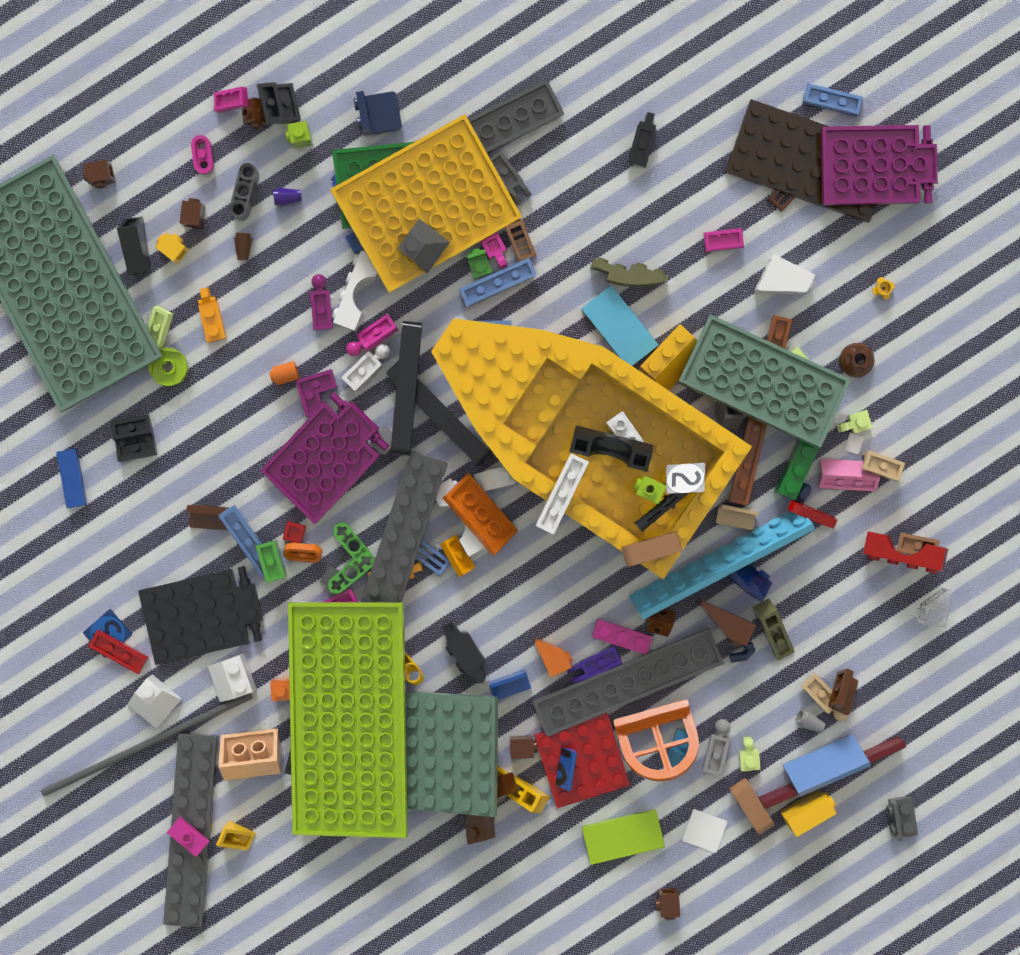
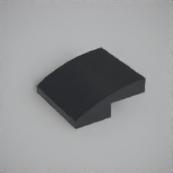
(278, 103)
(134, 438)

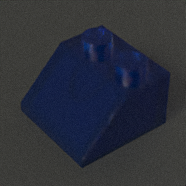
(752, 581)

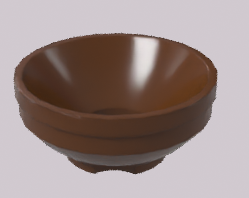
(848, 364)

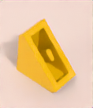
(235, 837)

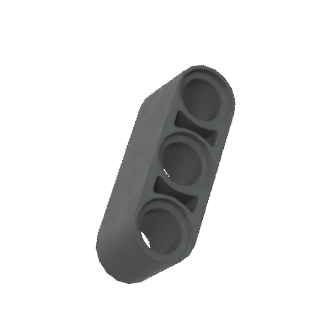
(244, 182)

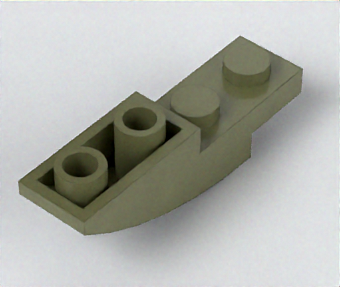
(635, 277)

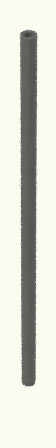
(146, 744)

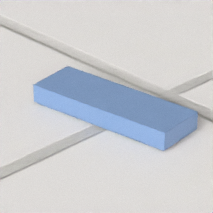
(832, 100)

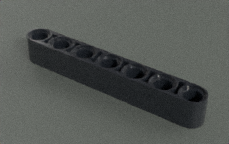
(406, 388)
(446, 421)

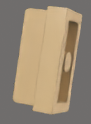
(882, 465)
(736, 517)

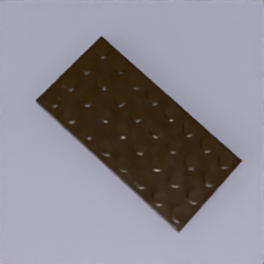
(785, 156)

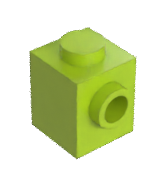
(299, 134)
(649, 489)

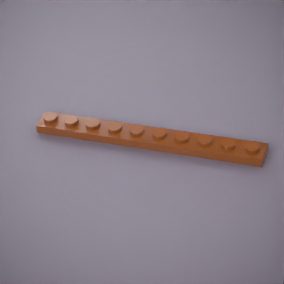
(755, 429)

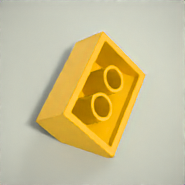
(670, 358)

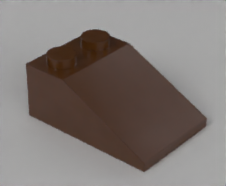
(732, 626)

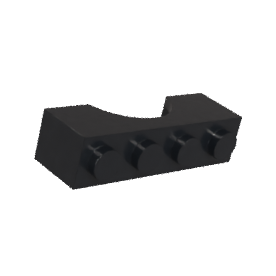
(631, 452)

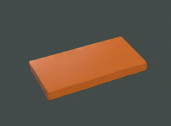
(480, 514)

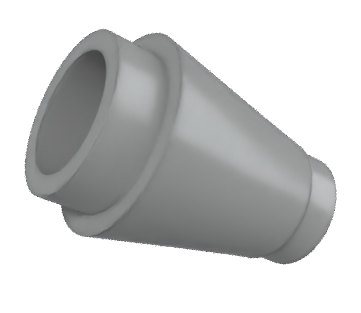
(809, 721)

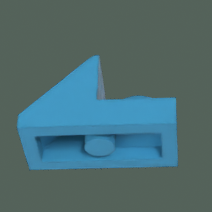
(677, 753)

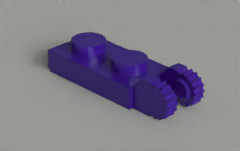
(596, 664)

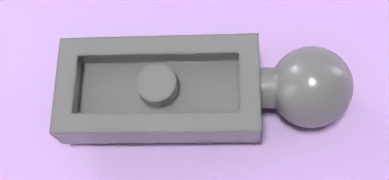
(717, 749)

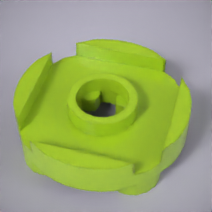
(176, 375)

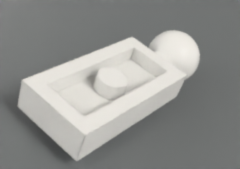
(366, 367)

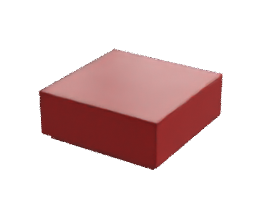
(294, 532)

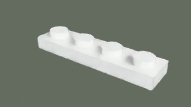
(562, 493)

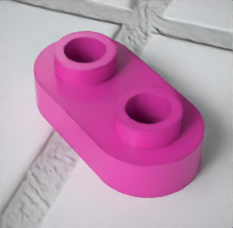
(202, 155)

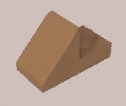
(912, 544)

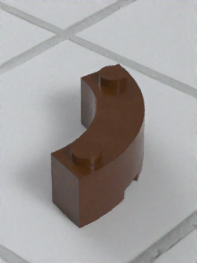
(482, 827)

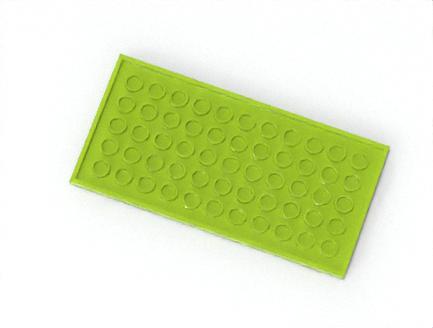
(348, 719)

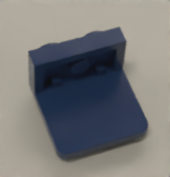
(378, 112)

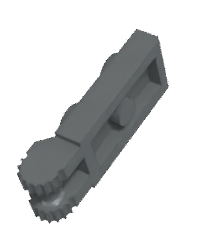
(509, 176)

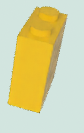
(808, 812)

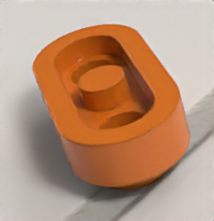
(302, 552)

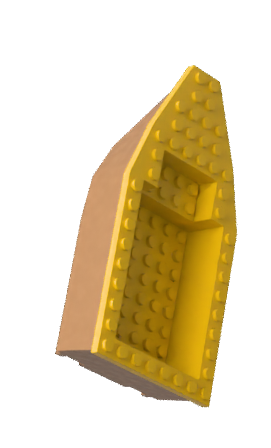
(533, 389)

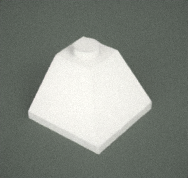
(154, 701)

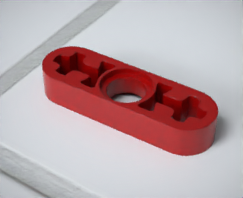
(812, 514)

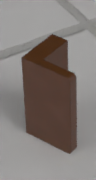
(206, 516)
(843, 691)

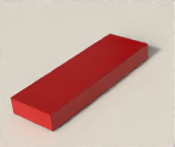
(118, 651)

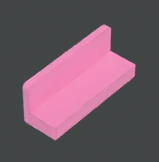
(846, 476)

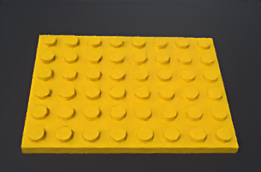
(436, 179)

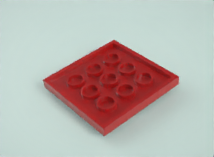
(597, 764)

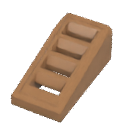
(531, 253)

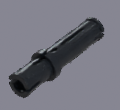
(658, 510)

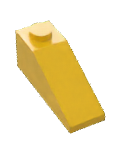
(527, 794)

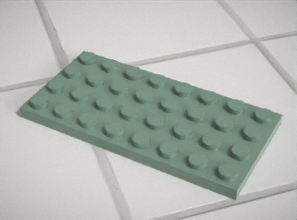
(764, 381)

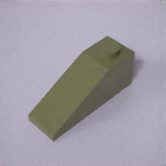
(773, 628)

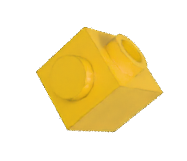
(172, 247)

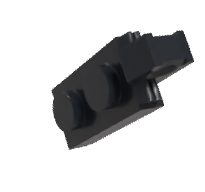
(642, 142)

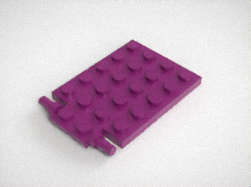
(877, 165)
(325, 457)

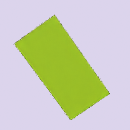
(623, 836)

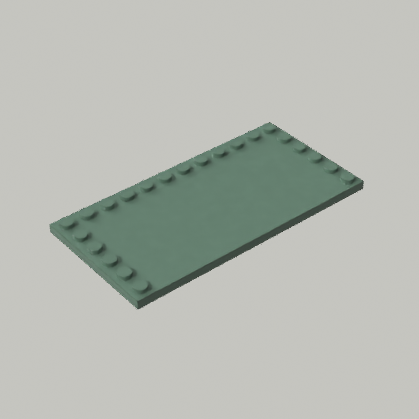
(66, 289)

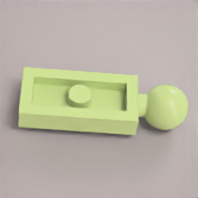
(159, 324)

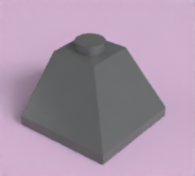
(423, 246)

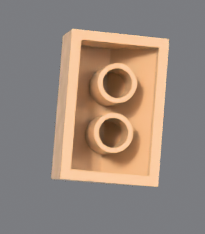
(250, 754)

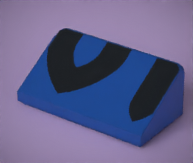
(566, 768)

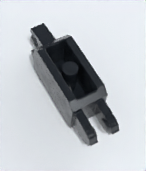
(465, 651)

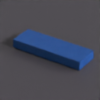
(71, 478)

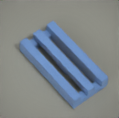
(443, 566)

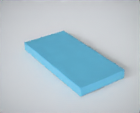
(619, 326)

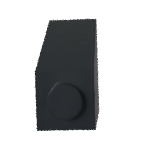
(134, 245)

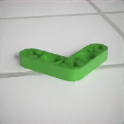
(357, 556)

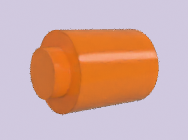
(284, 373)

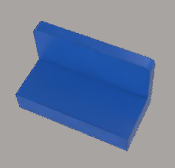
(510, 684)

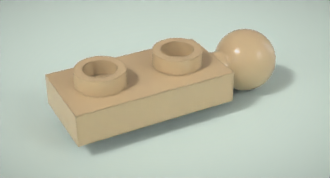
(821, 694)

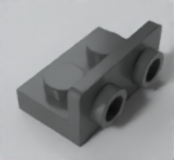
(902, 817)

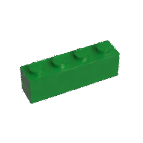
(796, 470)

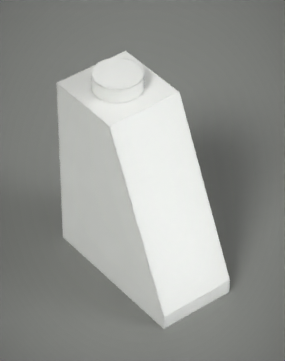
(784, 278)

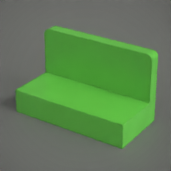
(271, 561)

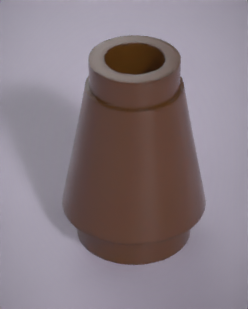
(243, 245)

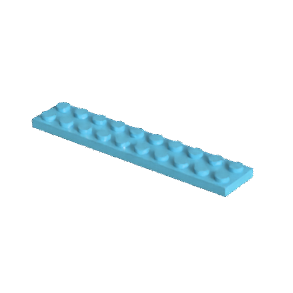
(720, 563)

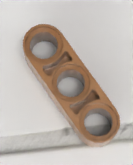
(651, 548)
(752, 806)

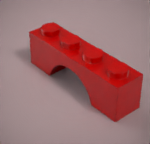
(881, 546)

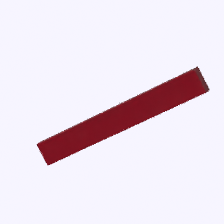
(873, 754)

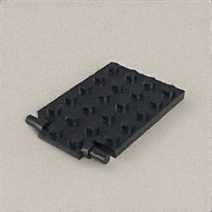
(200, 615)

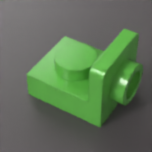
(479, 263)

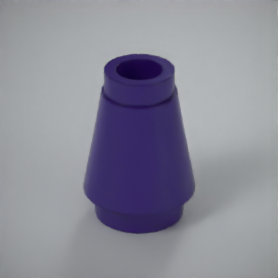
(286, 196)

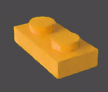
(457, 556)

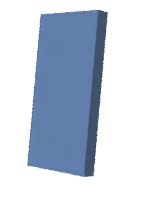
(826, 765)

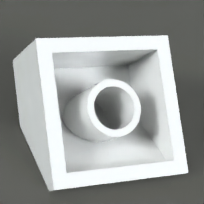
(232, 677)

